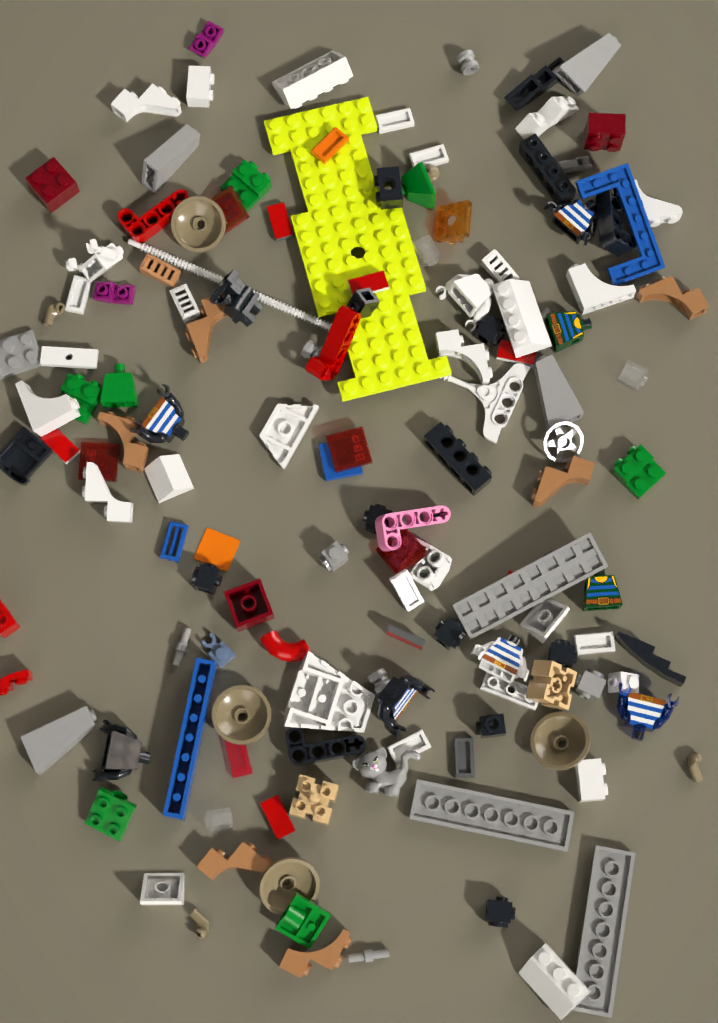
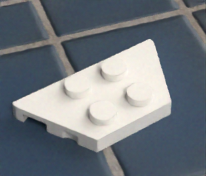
(286, 429)

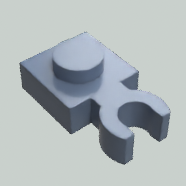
(219, 652)

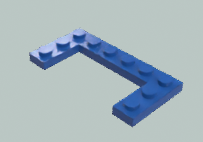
(650, 256)

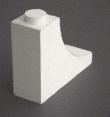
(592, 293)
(47, 413)

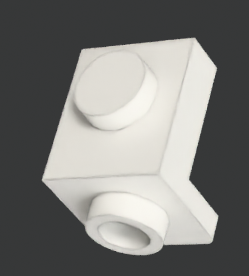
(625, 678)

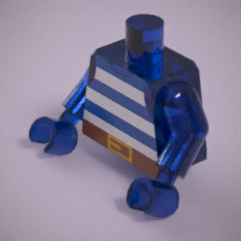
(643, 712)

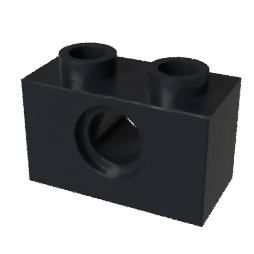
(388, 178)

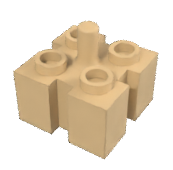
(551, 684)
(314, 800)

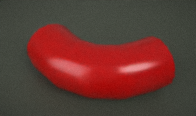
(284, 650)

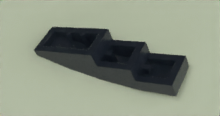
(533, 86)
(644, 654)

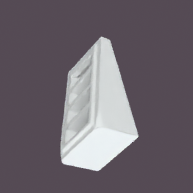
(485, 263)
(190, 315)

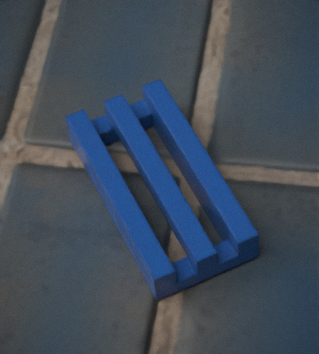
(170, 557)

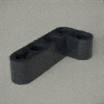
(610, 224)
(326, 746)

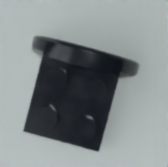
(23, 456)

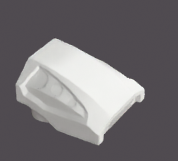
(432, 568)

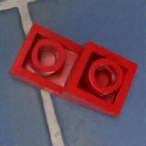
(19, 678)

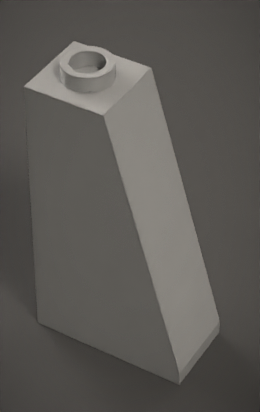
(584, 67)
(169, 157)
(555, 393)
(56, 738)

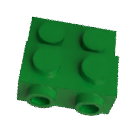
(248, 183)
(86, 394)
(638, 471)

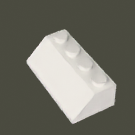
(313, 79)
(521, 316)

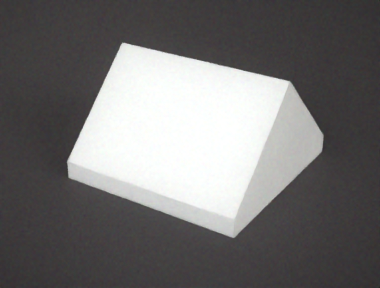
(168, 477)
(544, 619)
(163, 889)

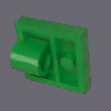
(110, 813)
(302, 920)

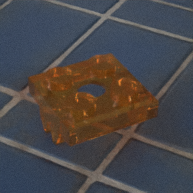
(460, 228)

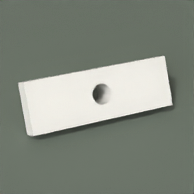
(58, 357)
(500, 688)

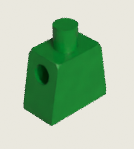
(119, 389)

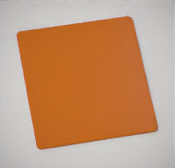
(217, 549)

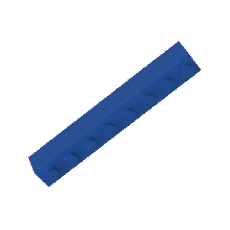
(190, 739)

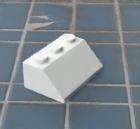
(554, 981)

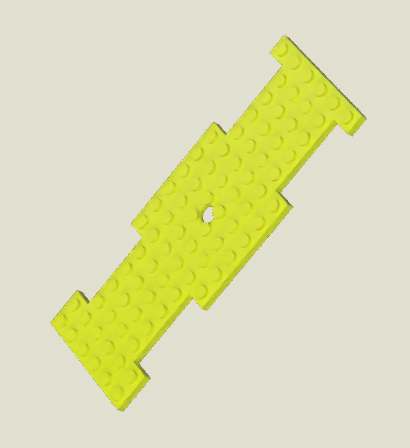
(345, 215)

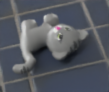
(374, 765)

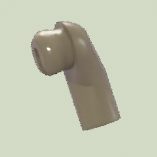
(52, 312)
(693, 766)
(202, 926)

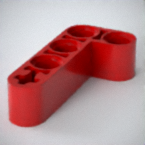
(156, 213)
(337, 343)

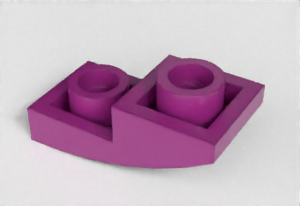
(207, 39)
(113, 293)

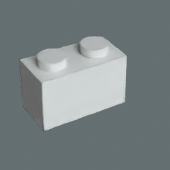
(199, 86)
(590, 780)

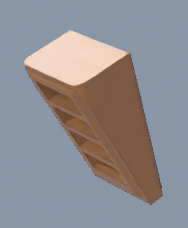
(162, 265)

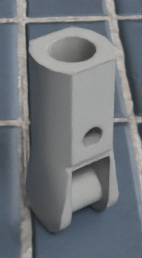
(572, 165)

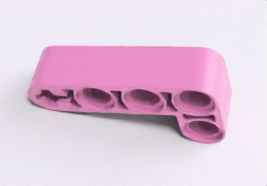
(412, 521)

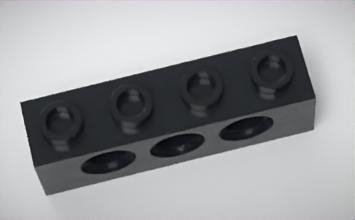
(546, 169)
(473, 483)

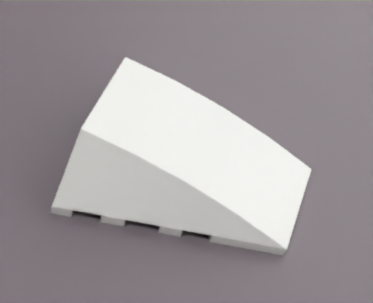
(326, 699)

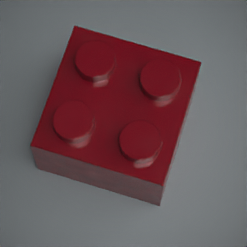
(604, 131)
(52, 184)
(249, 605)

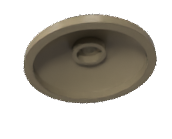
(186, 223)
(237, 701)
(557, 729)
(277, 894)

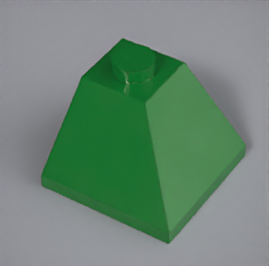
(418, 187)

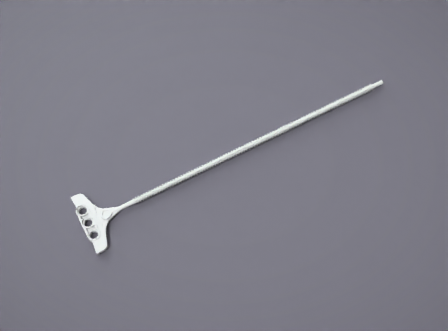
(489, 395)

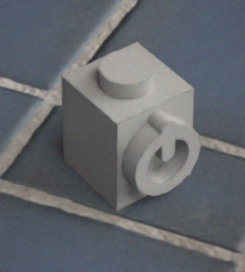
(334, 556)
(590, 684)

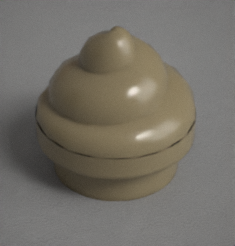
(433, 172)

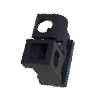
(238, 299)

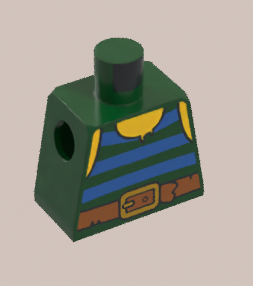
(566, 329)
(601, 593)

